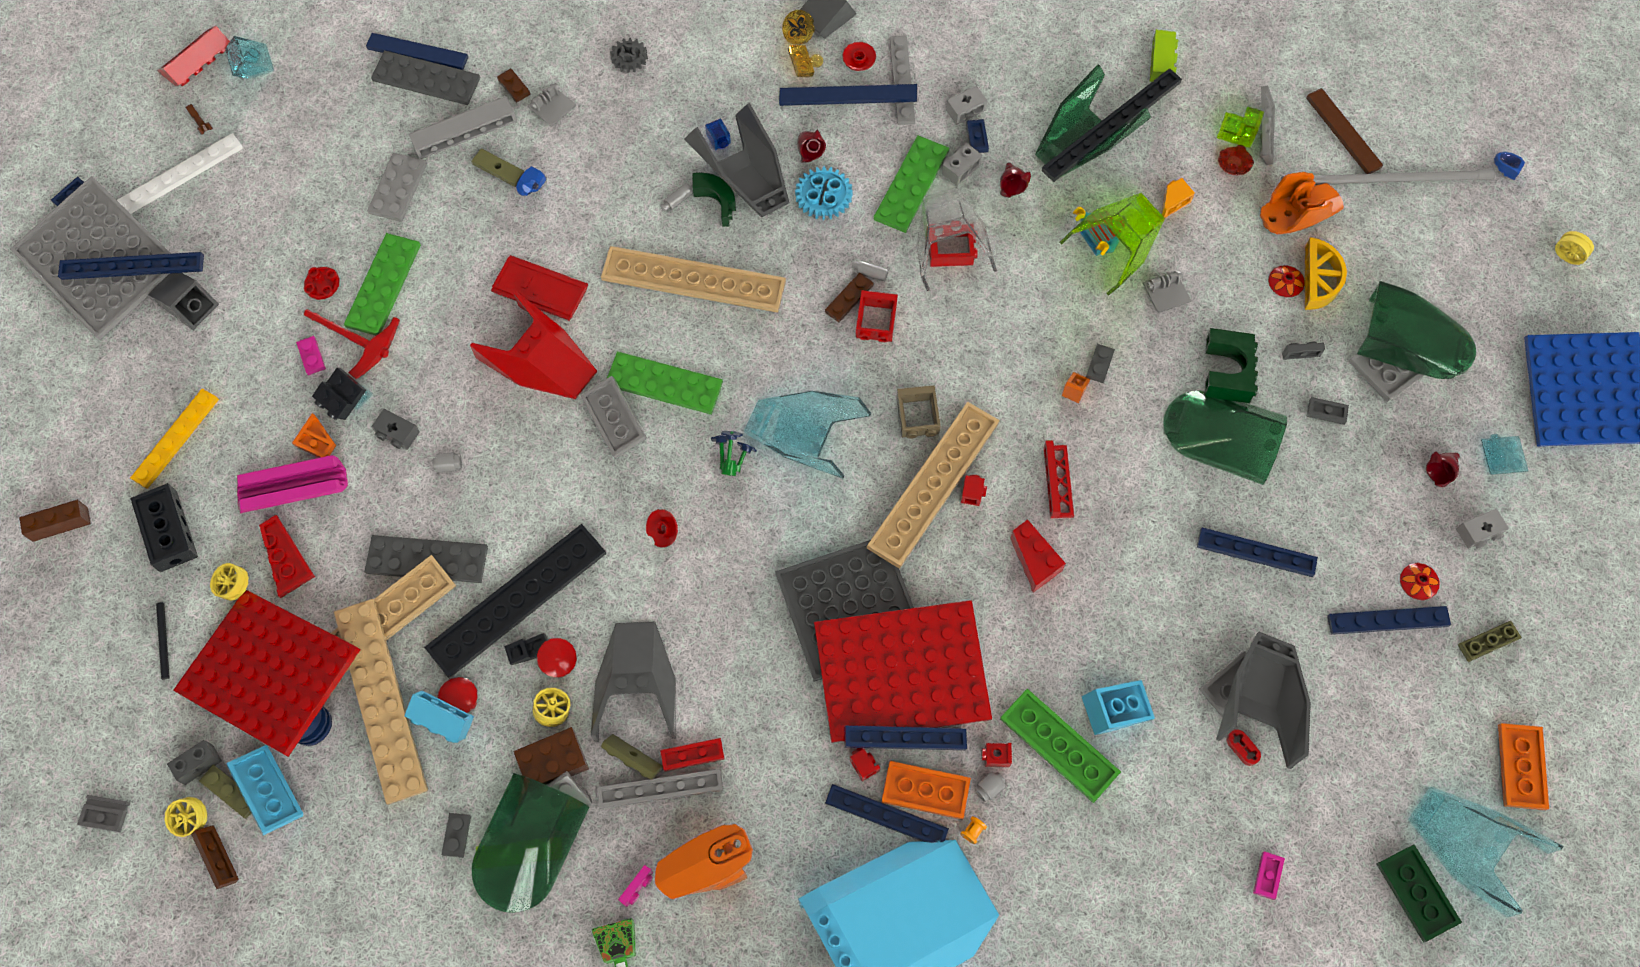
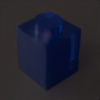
(718, 134)

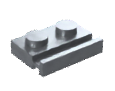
(103, 813)

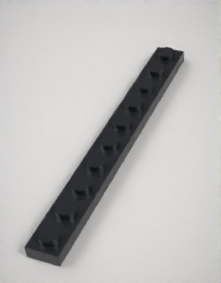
(1111, 125)

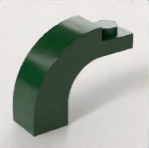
(715, 187)

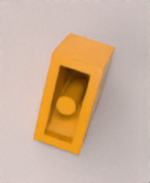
(1176, 196)

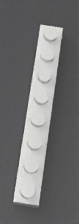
(180, 173)

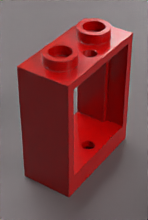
(954, 259)
(879, 300)

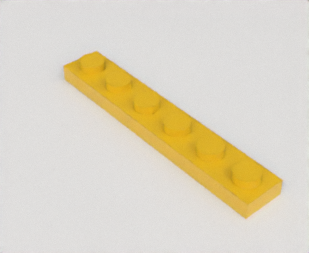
(174, 438)

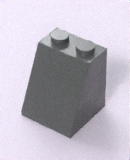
(828, 15)
(184, 299)

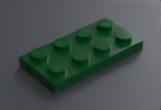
(1419, 893)

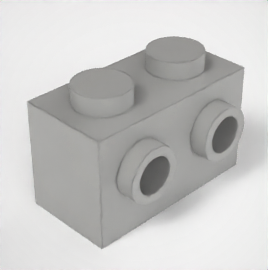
(961, 164)

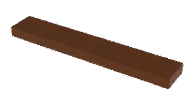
(1344, 131)

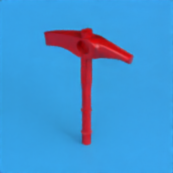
(374, 348)

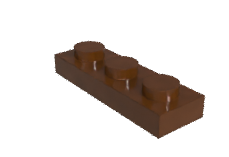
(848, 297)
(215, 857)

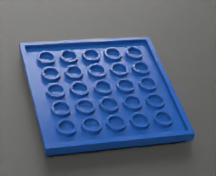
(1585, 388)

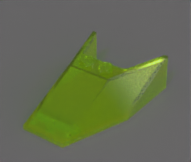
(1133, 223)

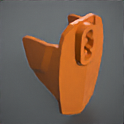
(1301, 202)
(698, 868)

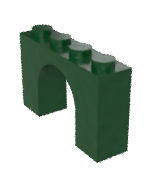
(1242, 349)

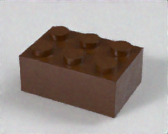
(552, 757)

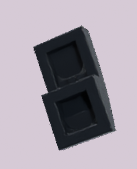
(524, 650)

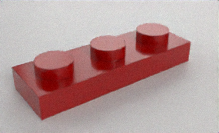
(692, 754)

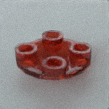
(1235, 160)

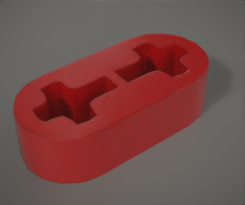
(1247, 744)

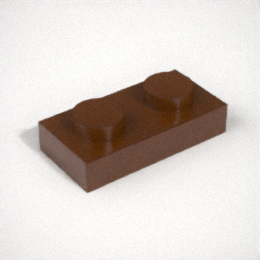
(513, 85)

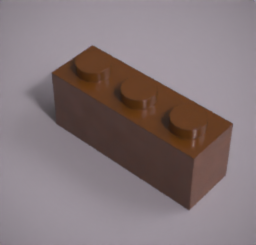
(54, 520)

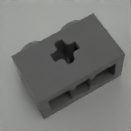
(395, 429)
(194, 762)

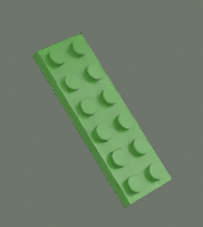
(911, 184)
(382, 284)
(665, 382)
(1060, 745)

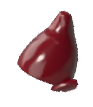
(810, 145)
(1013, 181)
(1443, 468)

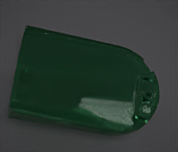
(1225, 434)
(525, 845)

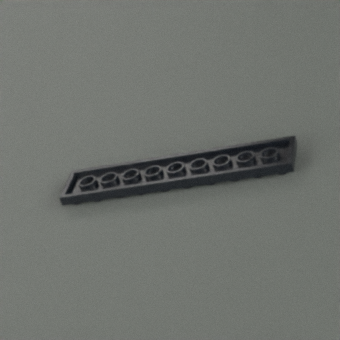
(515, 601)

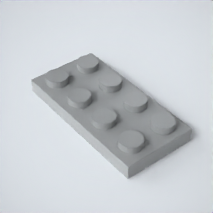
(397, 187)
(613, 417)

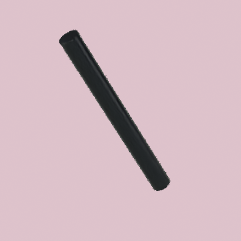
(162, 639)

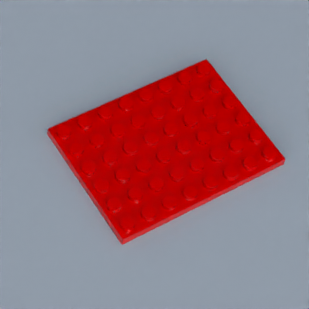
(903, 669)
(267, 671)

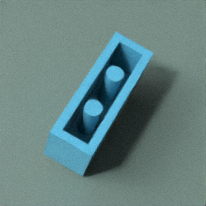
(439, 717)

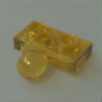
(802, 62)

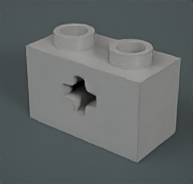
(966, 105)
(1472, 530)

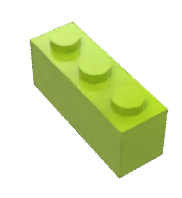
(1163, 53)

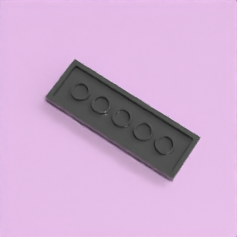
(425, 77)
(400, 555)

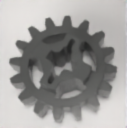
(629, 55)

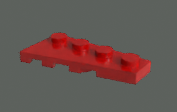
(286, 560)

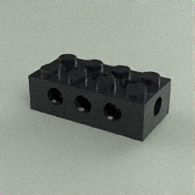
(163, 527)

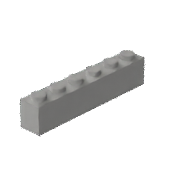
(463, 127)

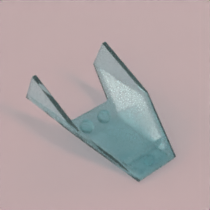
(800, 425)
(1472, 841)

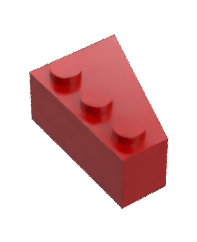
(1036, 555)

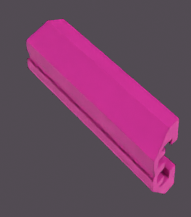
(290, 483)

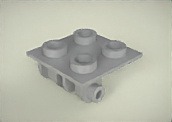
(551, 105)
(1167, 291)

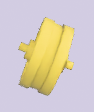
(1573, 246)
(232, 583)
(551, 707)
(175, 820)

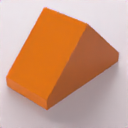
(1075, 387)

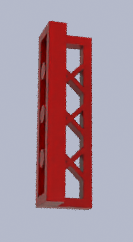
(1054, 481)

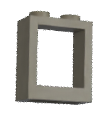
(918, 394)

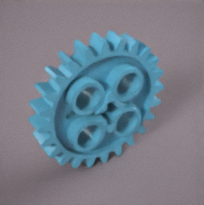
(808, 189)

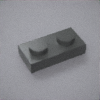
(1299, 351)
(1100, 363)
(1327, 410)
(456, 835)

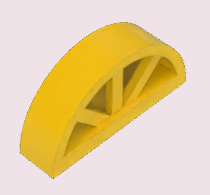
(1329, 253)

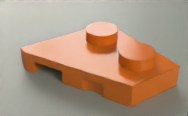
(314, 438)

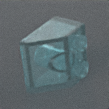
(248, 58)

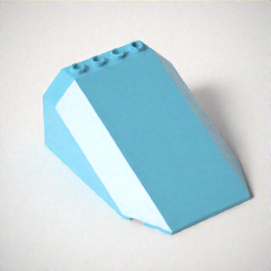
(904, 909)

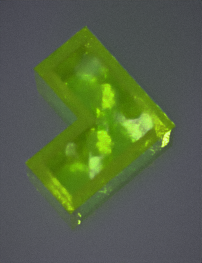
(1241, 129)

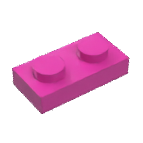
(311, 355)
(1268, 875)
(642, 879)

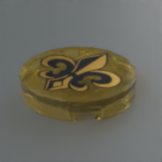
(798, 27)

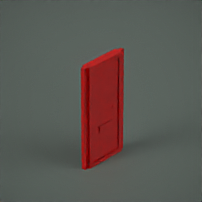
(541, 286)

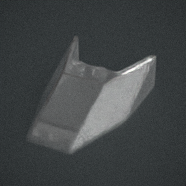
(948, 216)

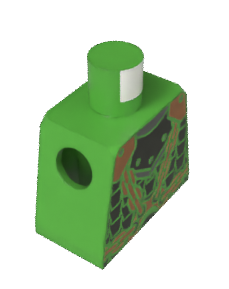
(616, 942)

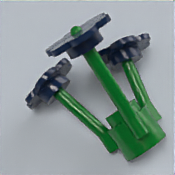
(729, 466)

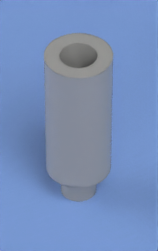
(677, 197)
(871, 270)

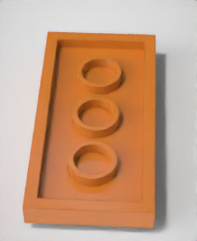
(1523, 766)
(926, 790)

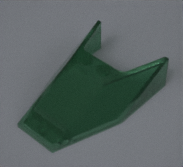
(1075, 119)

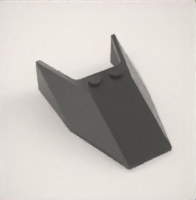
(754, 170)
(635, 665)
(1272, 691)

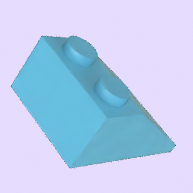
(1117, 707)

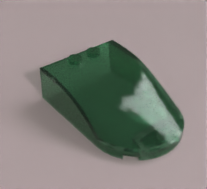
(1416, 335)

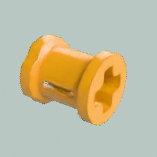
(973, 830)

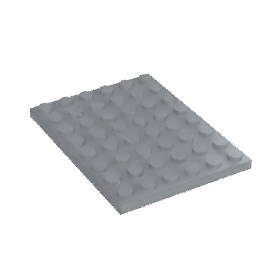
(84, 227)

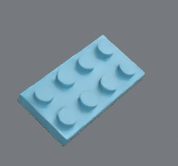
(265, 789)

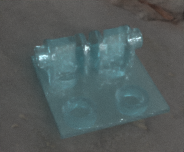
(1504, 454)

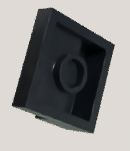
(338, 394)

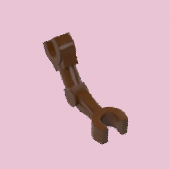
(203, 127)

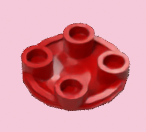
(321, 282)
(556, 657)
(459, 693)

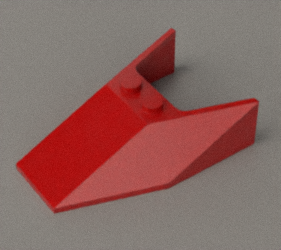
(541, 358)

